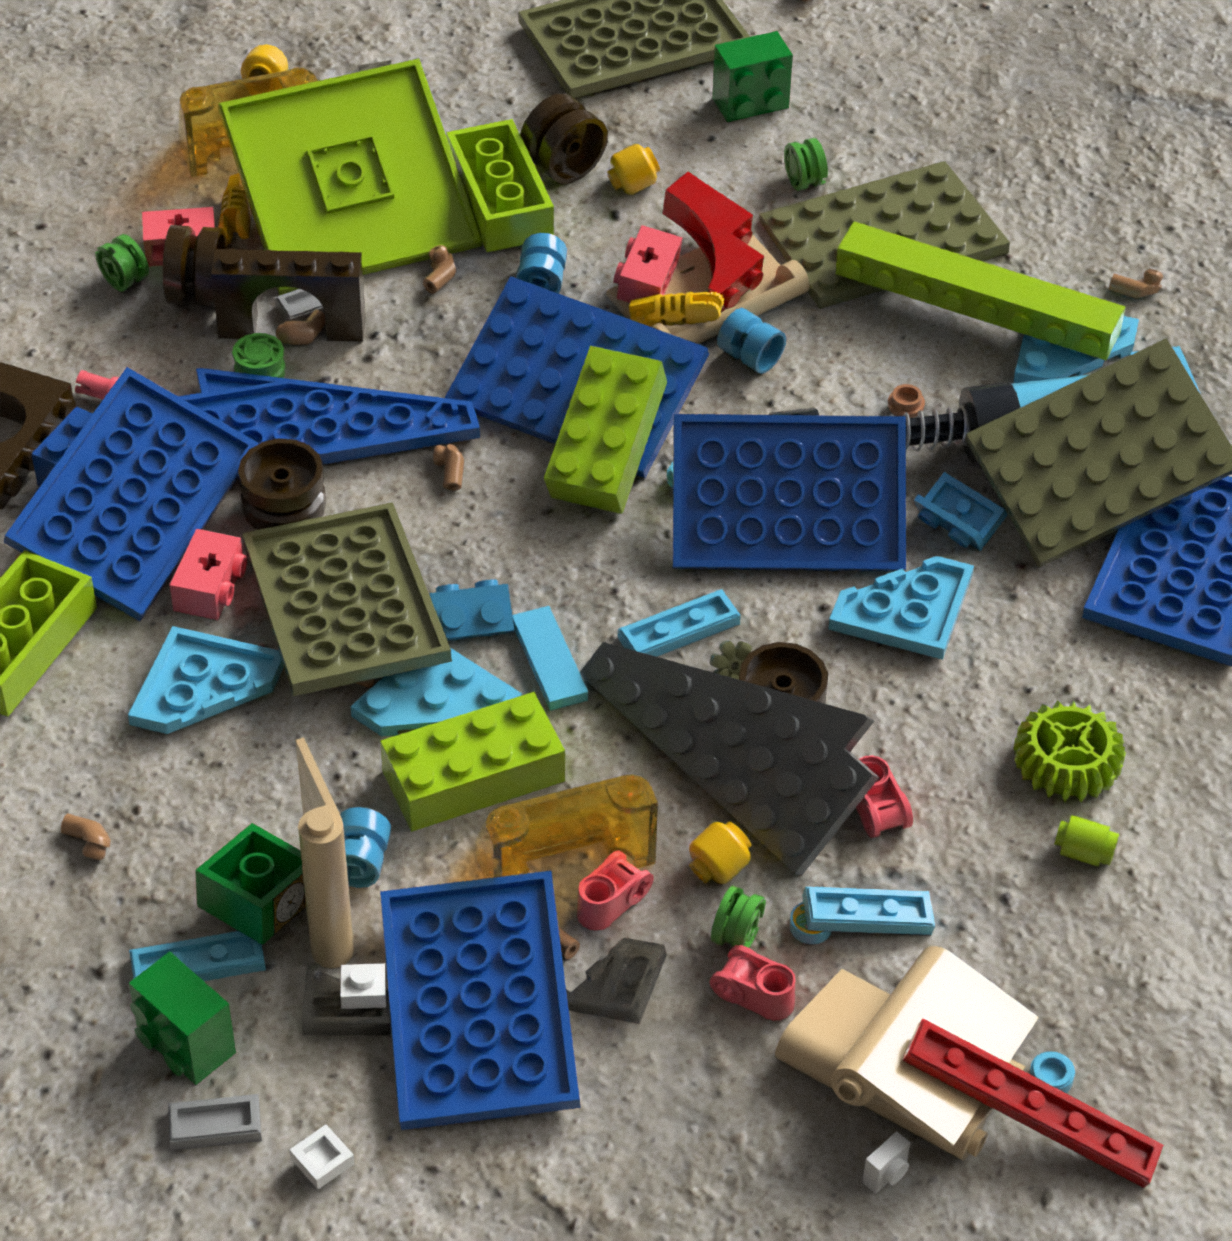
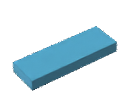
(681, 625)
(550, 658)
(868, 910)
(206, 956)

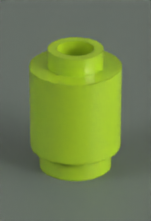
(1086, 841)

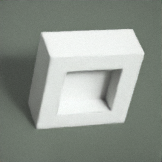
(363, 986)
(321, 1156)
(887, 1163)

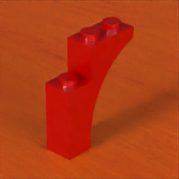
(722, 234)

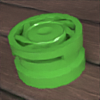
(805, 164)
(122, 262)
(259, 355)
(737, 918)

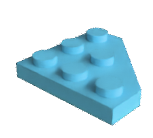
(1047, 360)
(907, 608)
(200, 678)
(429, 696)

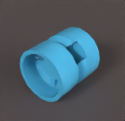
(543, 261)
(751, 340)
(365, 843)

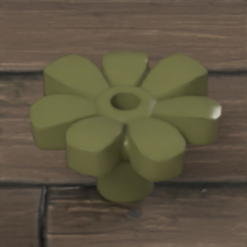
(731, 658)

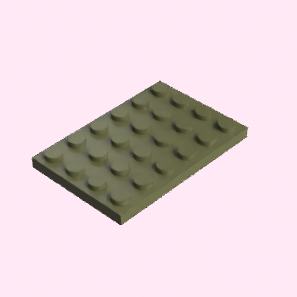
(626, 41)
(916, 204)
(1102, 452)
(345, 599)

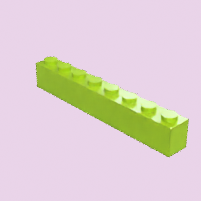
(980, 290)

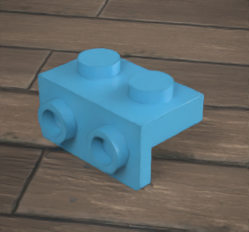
(960, 511)
(473, 610)

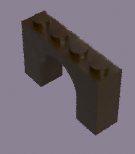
(328, 276)
(37, 405)

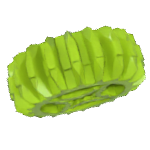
(1069, 744)

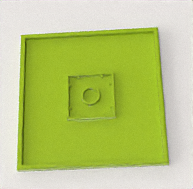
(352, 168)

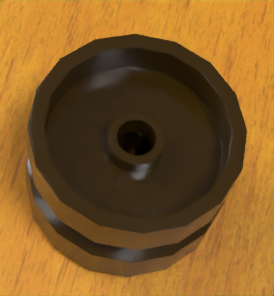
(564, 138)
(189, 264)
(281, 483)
(787, 669)

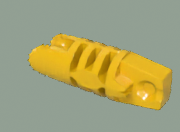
(235, 210)
(677, 308)

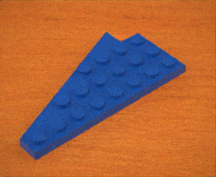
(332, 418)

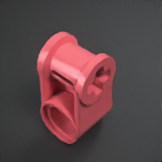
(884, 803)
(611, 891)
(754, 983)

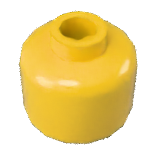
(263, 60)
(633, 169)
(719, 852)

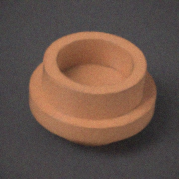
(906, 399)

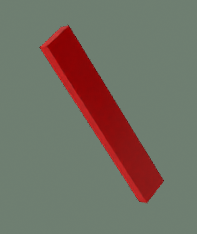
(1033, 1102)

